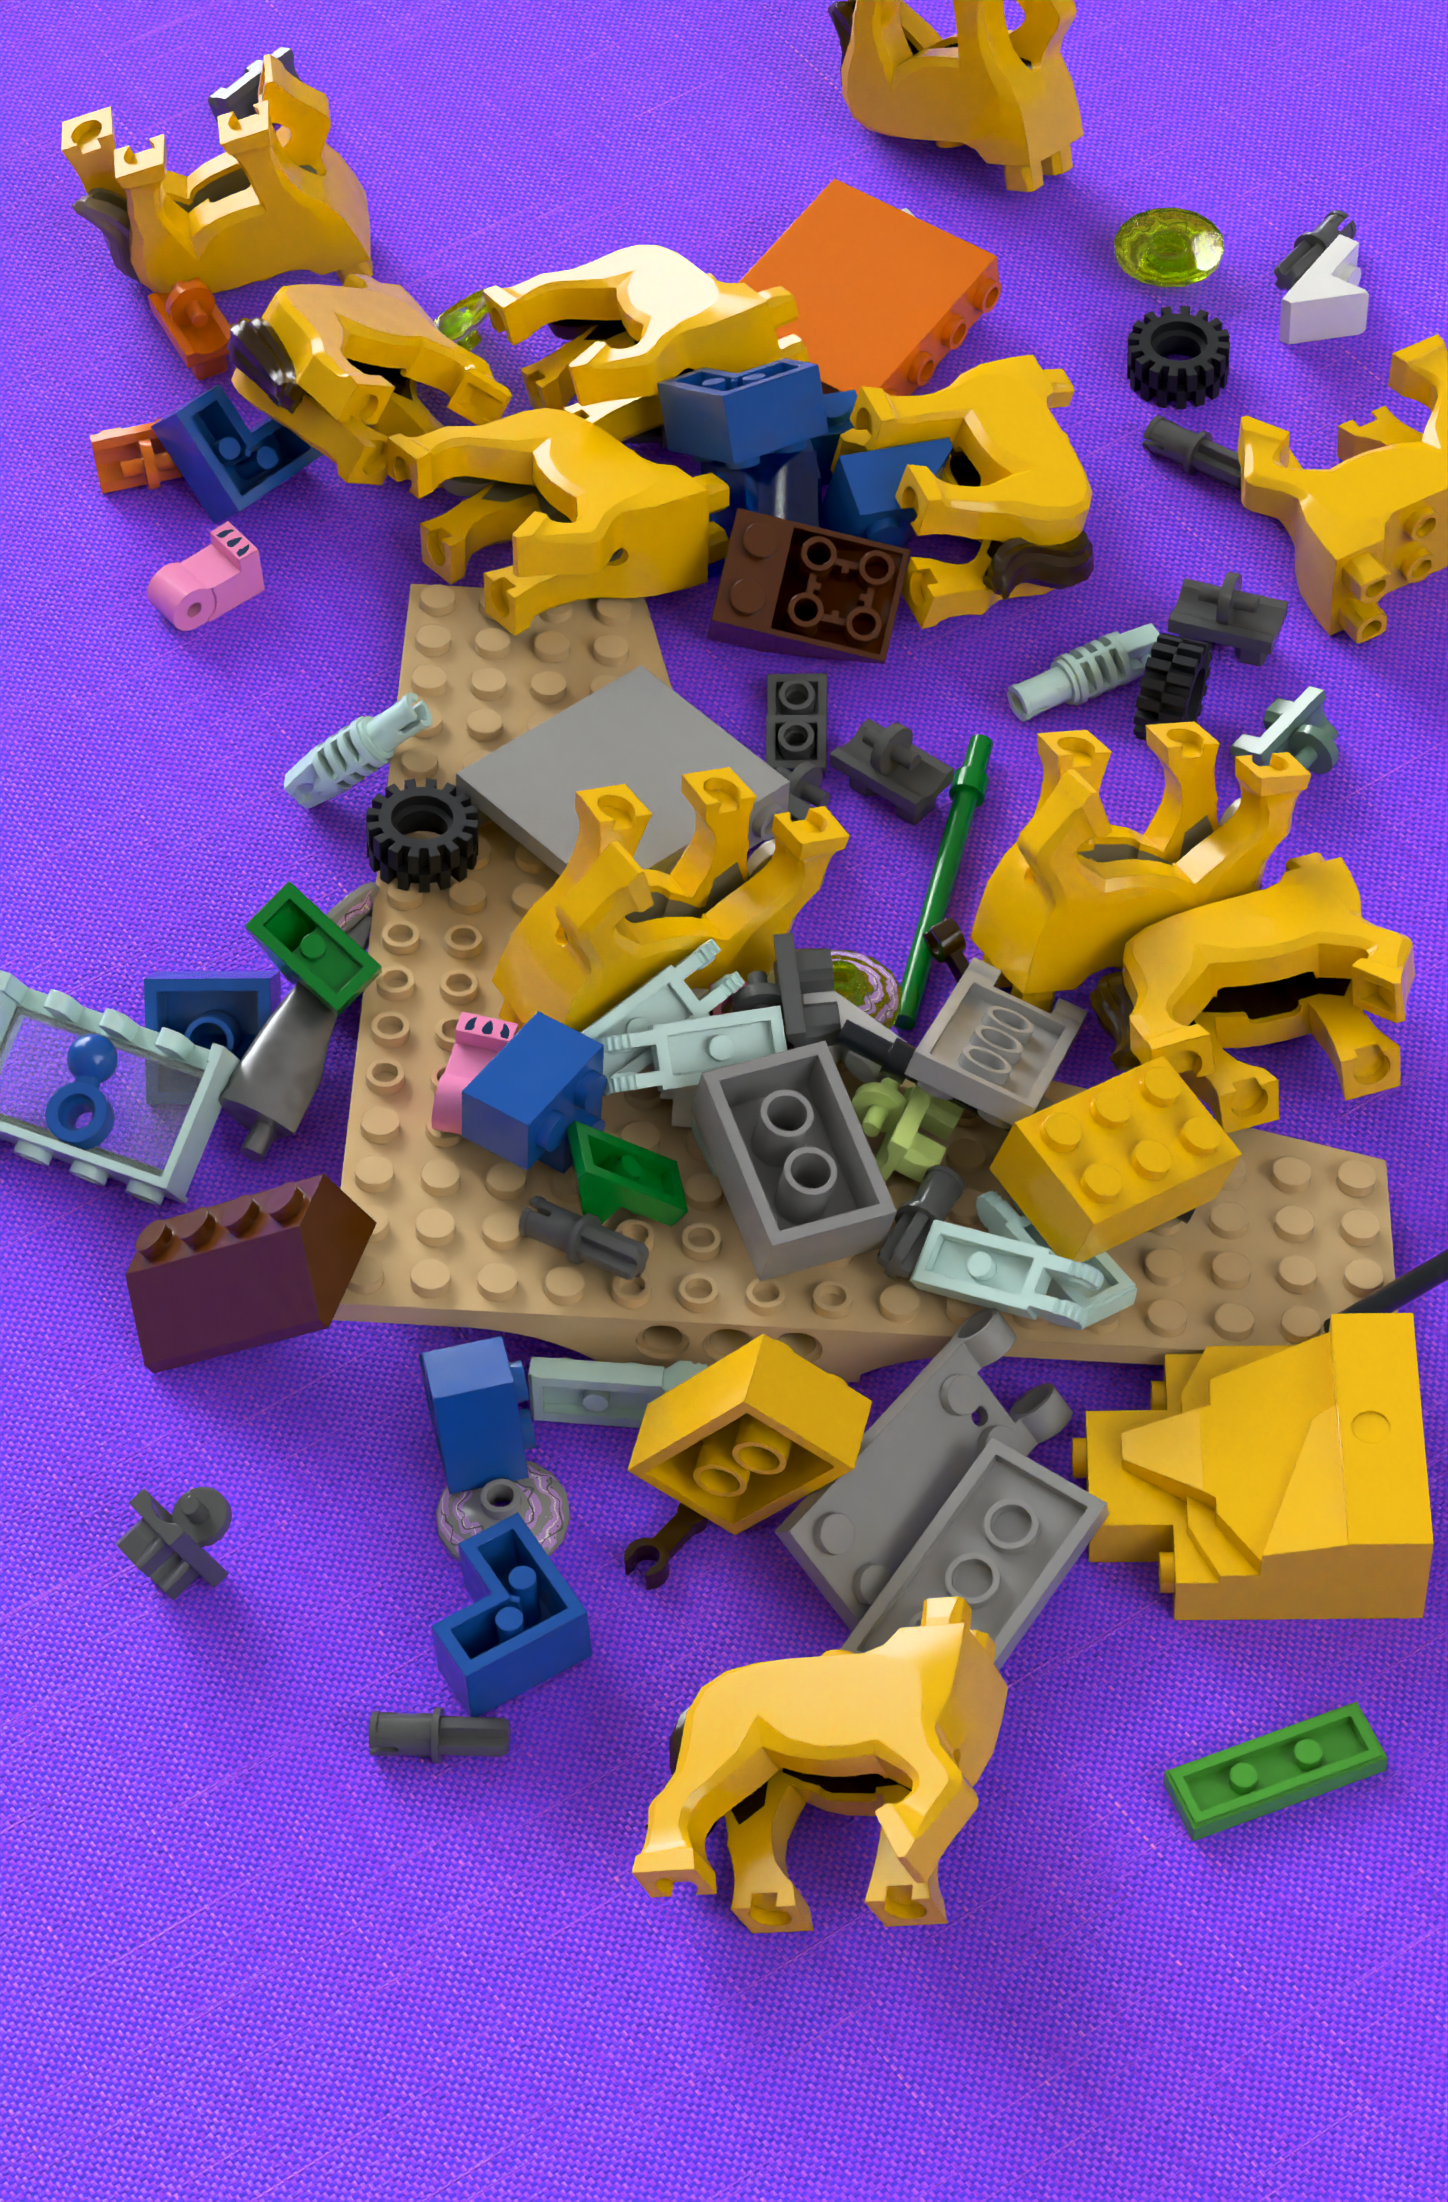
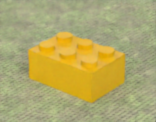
(1115, 1161)
(750, 1435)

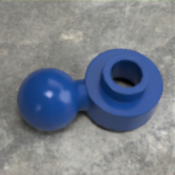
(91, 1061)

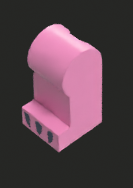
(208, 581)
(476, 1044)

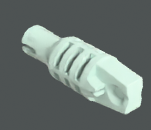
(1085, 672)
(355, 752)

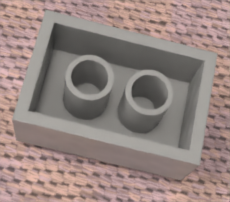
(793, 1160)

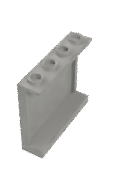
(620, 734)

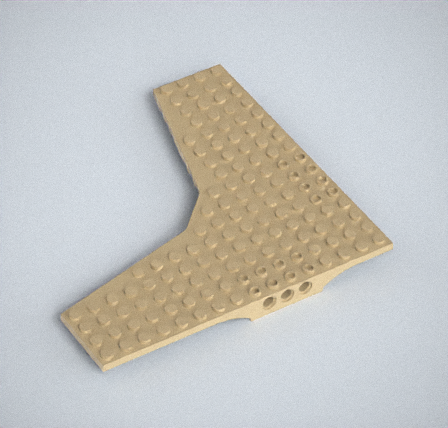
(1257, 1266)

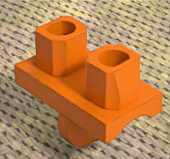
(194, 326)
(131, 458)

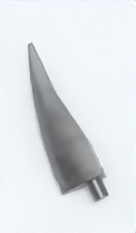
(283, 1066)

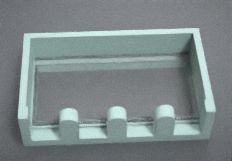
(160, 1092)

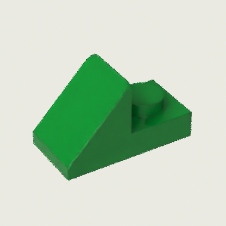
(312, 949)
(624, 1175)

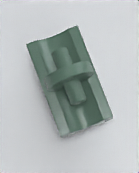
(1297, 729)

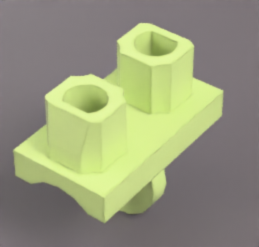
(903, 1148)

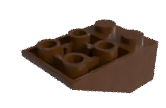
(807, 590)

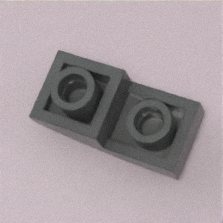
(796, 720)

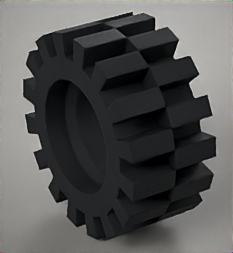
(1183, 336)
(1172, 683)
(422, 859)

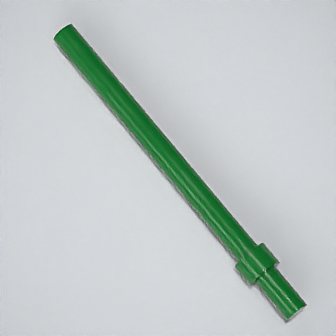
(967, 794)

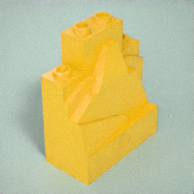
(1274, 1478)

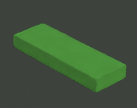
(1275, 1771)

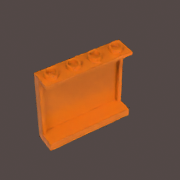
(876, 290)

